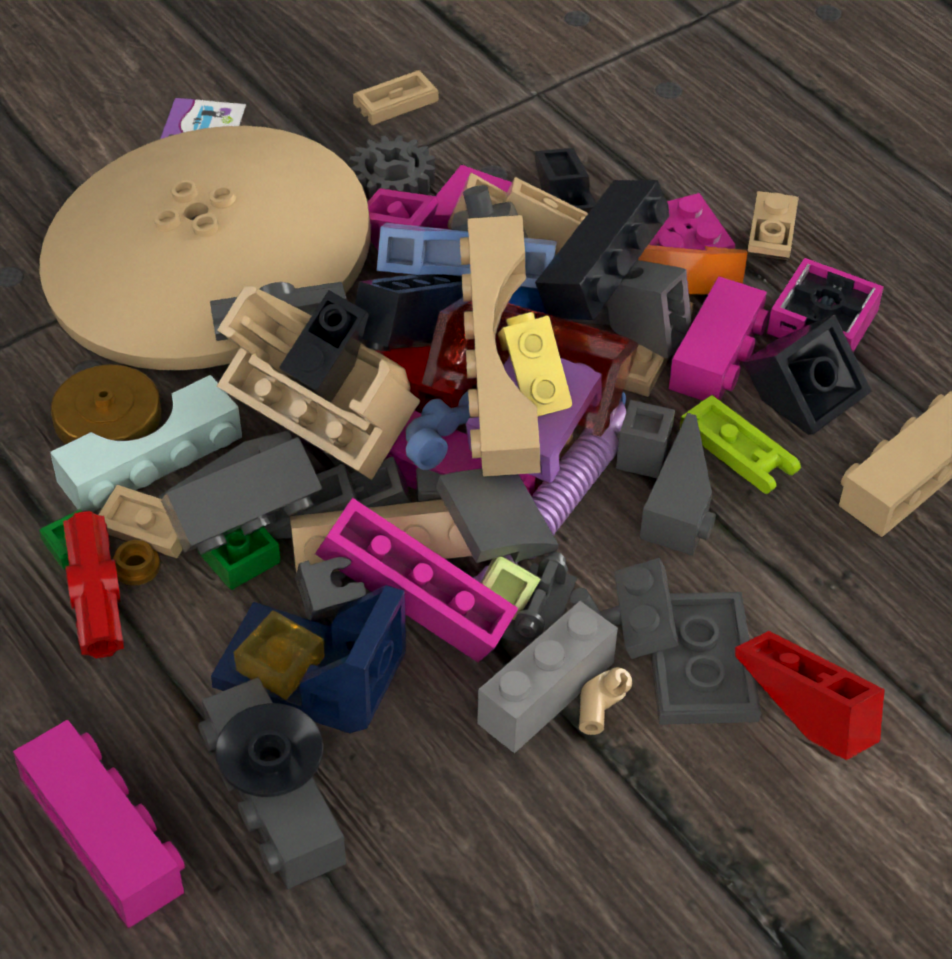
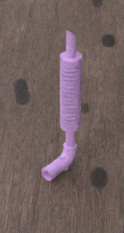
(577, 473)

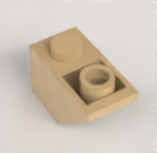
(773, 225)

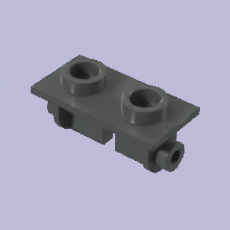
(545, 603)

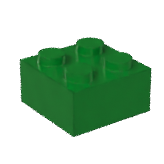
(243, 557)

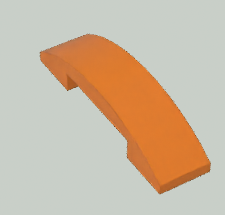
(701, 265)

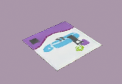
(201, 114)

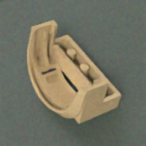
(352, 428)

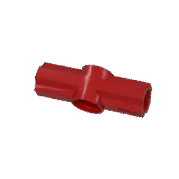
(93, 585)

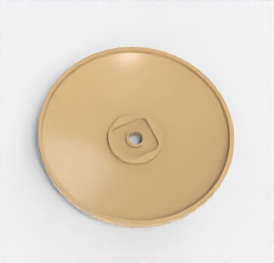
(139, 275)

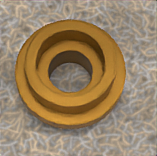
(140, 554)

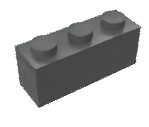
(242, 496)

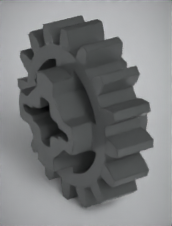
(393, 166)

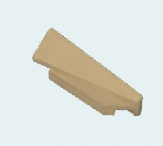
(542, 213)

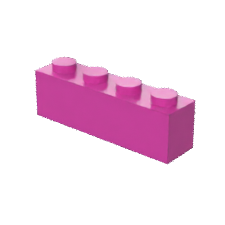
(435, 590)
(100, 822)

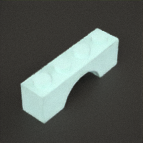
(199, 424)

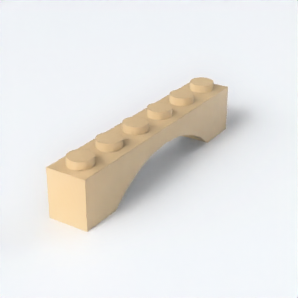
(506, 416)

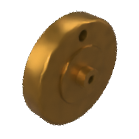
(108, 402)

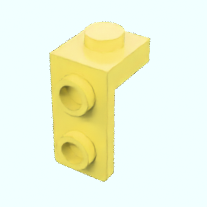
(536, 362)

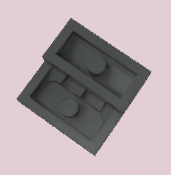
(495, 515)

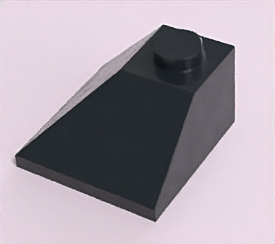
(809, 375)

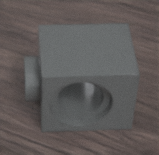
(645, 438)

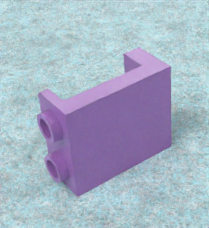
(556, 427)

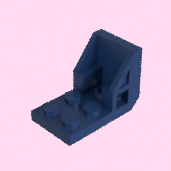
(358, 662)

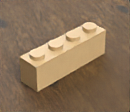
(902, 470)
(424, 521)

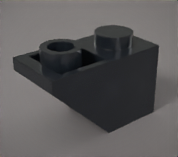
(327, 347)

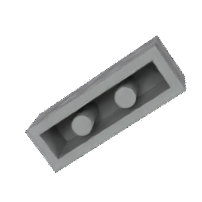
(546, 676)

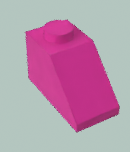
(399, 208)

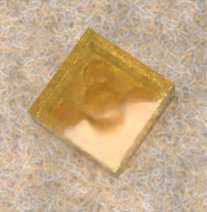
(279, 654)

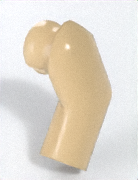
(600, 695)

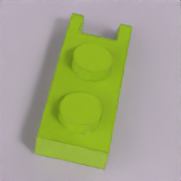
(741, 444)

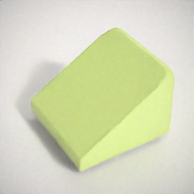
(510, 581)

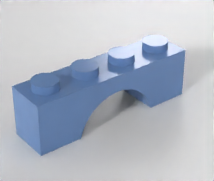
(437, 251)

